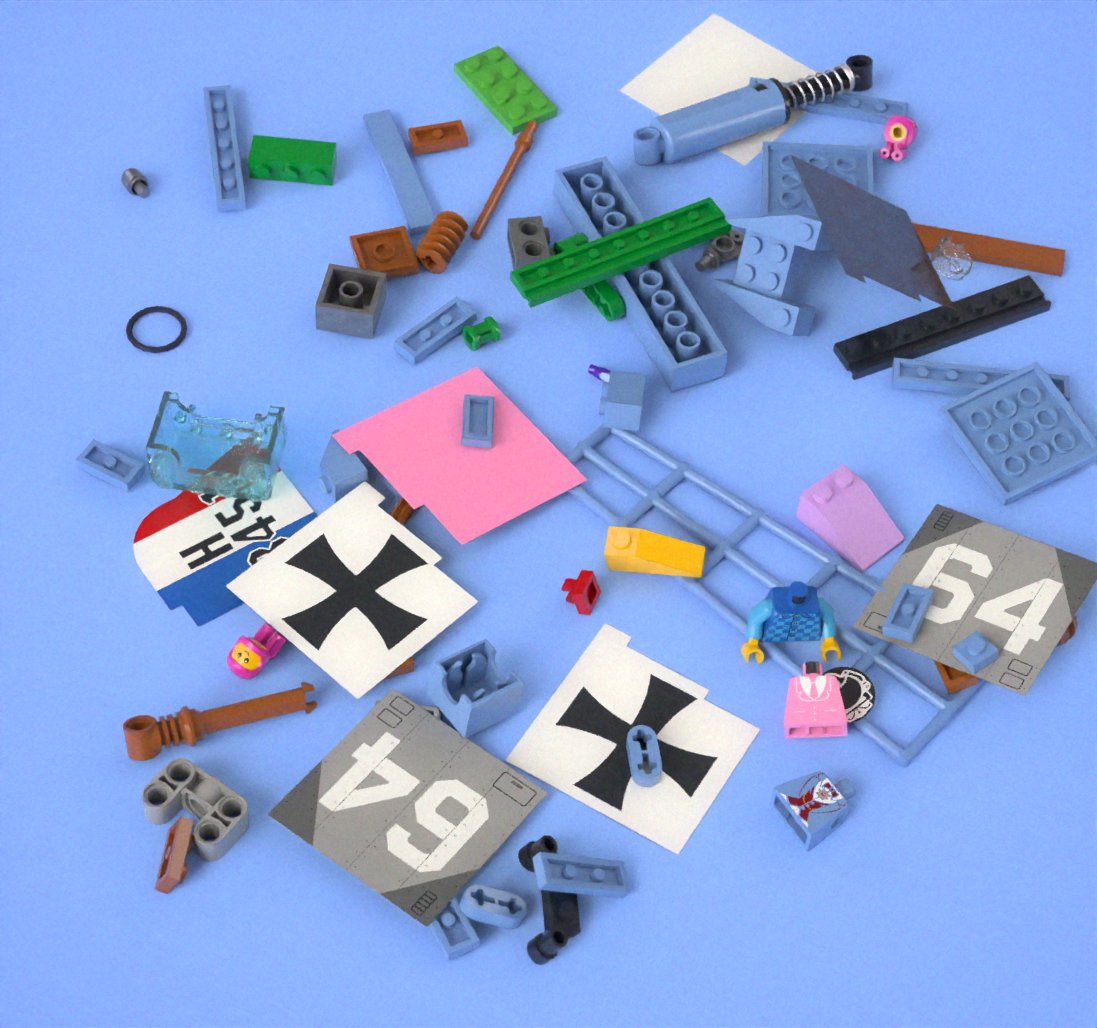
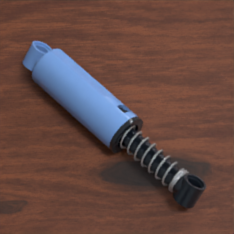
(742, 112)

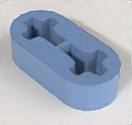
(650, 754)
(493, 906)

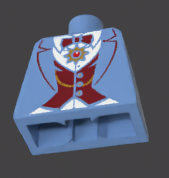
(812, 806)

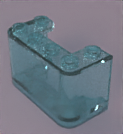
(214, 452)

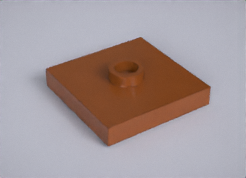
(385, 252)

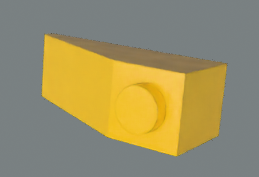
(652, 553)

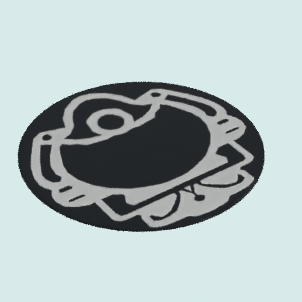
(856, 692)

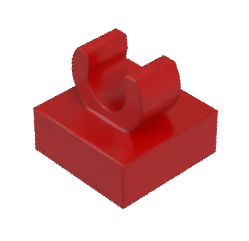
(582, 591)

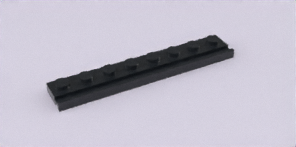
(941, 327)

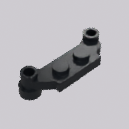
(559, 909)

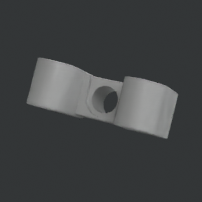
(204, 798)

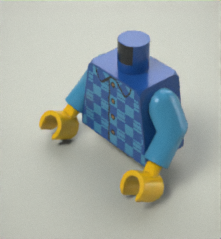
(791, 615)

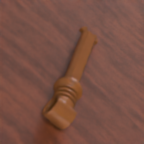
(146, 736)

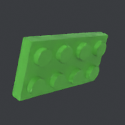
(505, 89)

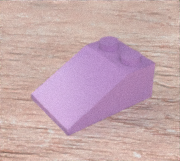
(849, 518)

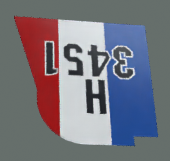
(208, 540)

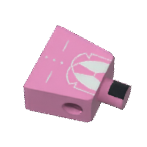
(814, 705)

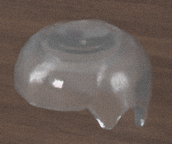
(951, 259)

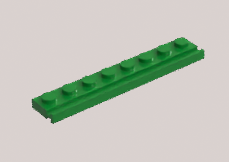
(619, 252)

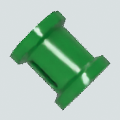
(481, 333)

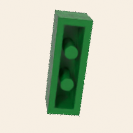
(292, 160)

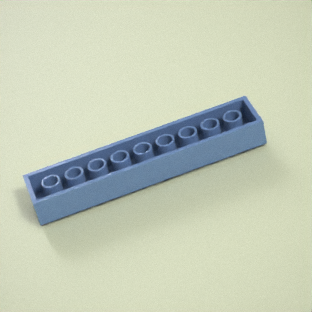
(652, 294)

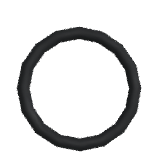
(137, 315)

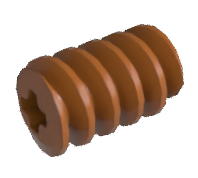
(441, 241)

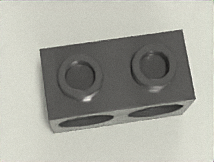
(528, 241)

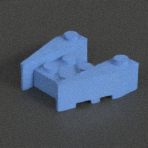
(771, 267)

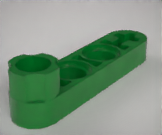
(600, 293)

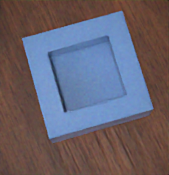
(975, 652)

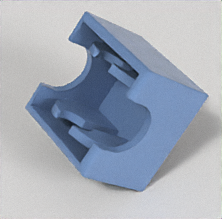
(473, 689)

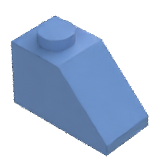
(340, 471)

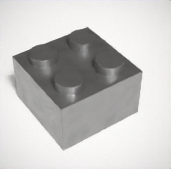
(350, 301)

